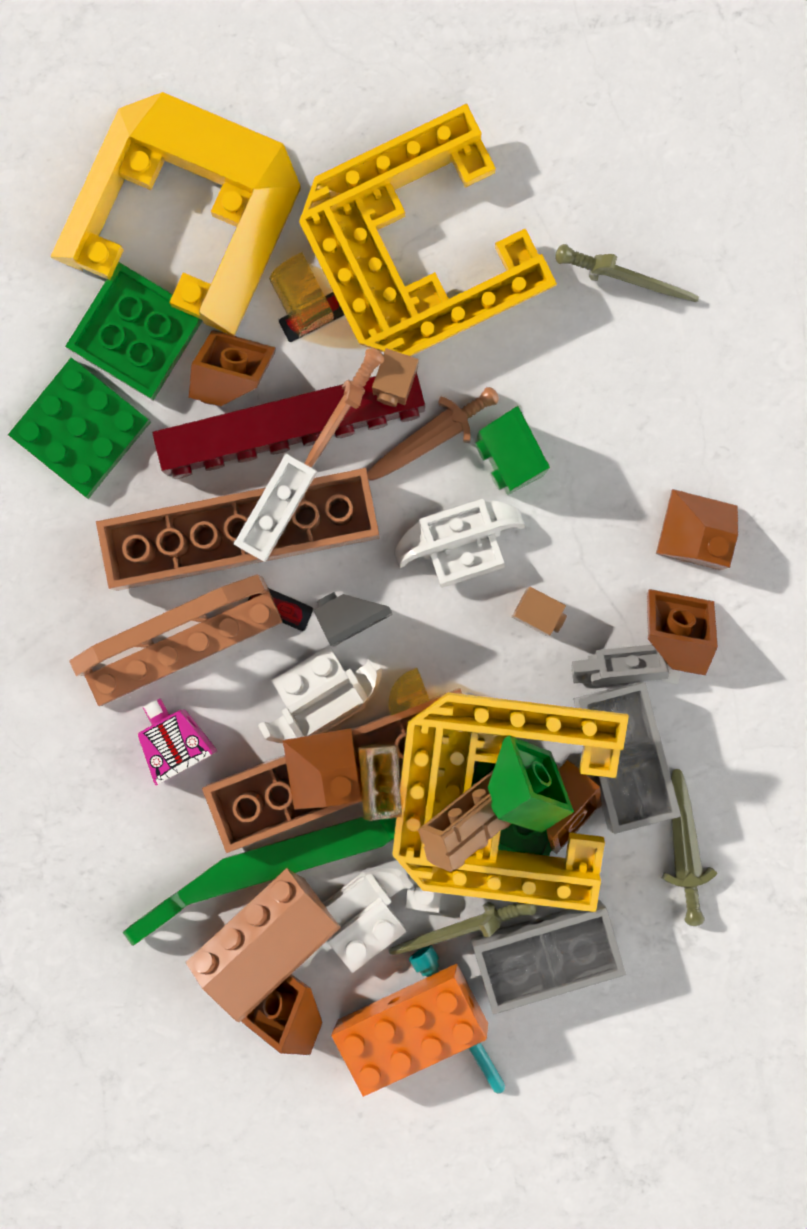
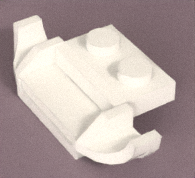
(460, 540)
(320, 695)
(365, 917)

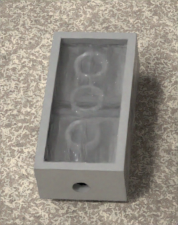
(643, 784)
(547, 957)

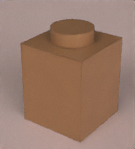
(395, 378)
(540, 612)

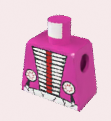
(172, 742)

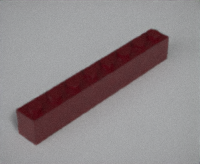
(273, 428)

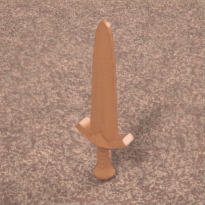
(352, 397)
(434, 433)

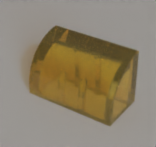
(301, 295)
(407, 692)
(380, 782)

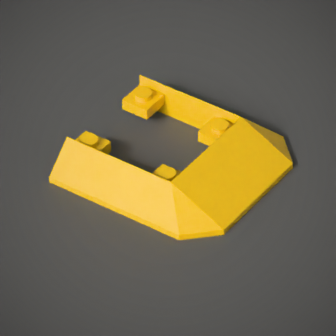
(254, 198)
(360, 198)
(440, 768)

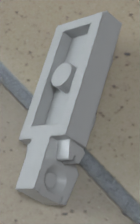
(621, 666)

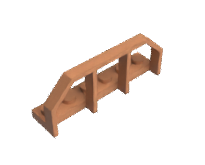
(182, 648)

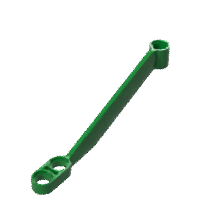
(268, 863)

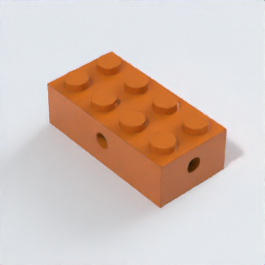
(410, 1030)

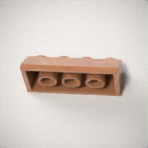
(262, 945)

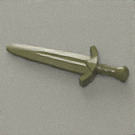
(606, 266)
(686, 853)
(486, 922)

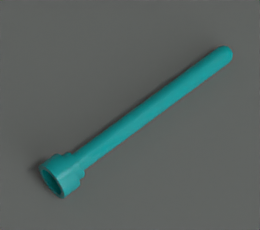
(426, 963)

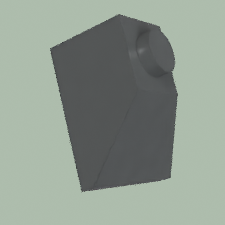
(347, 616)

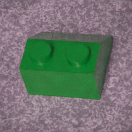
(511, 452)
(528, 786)

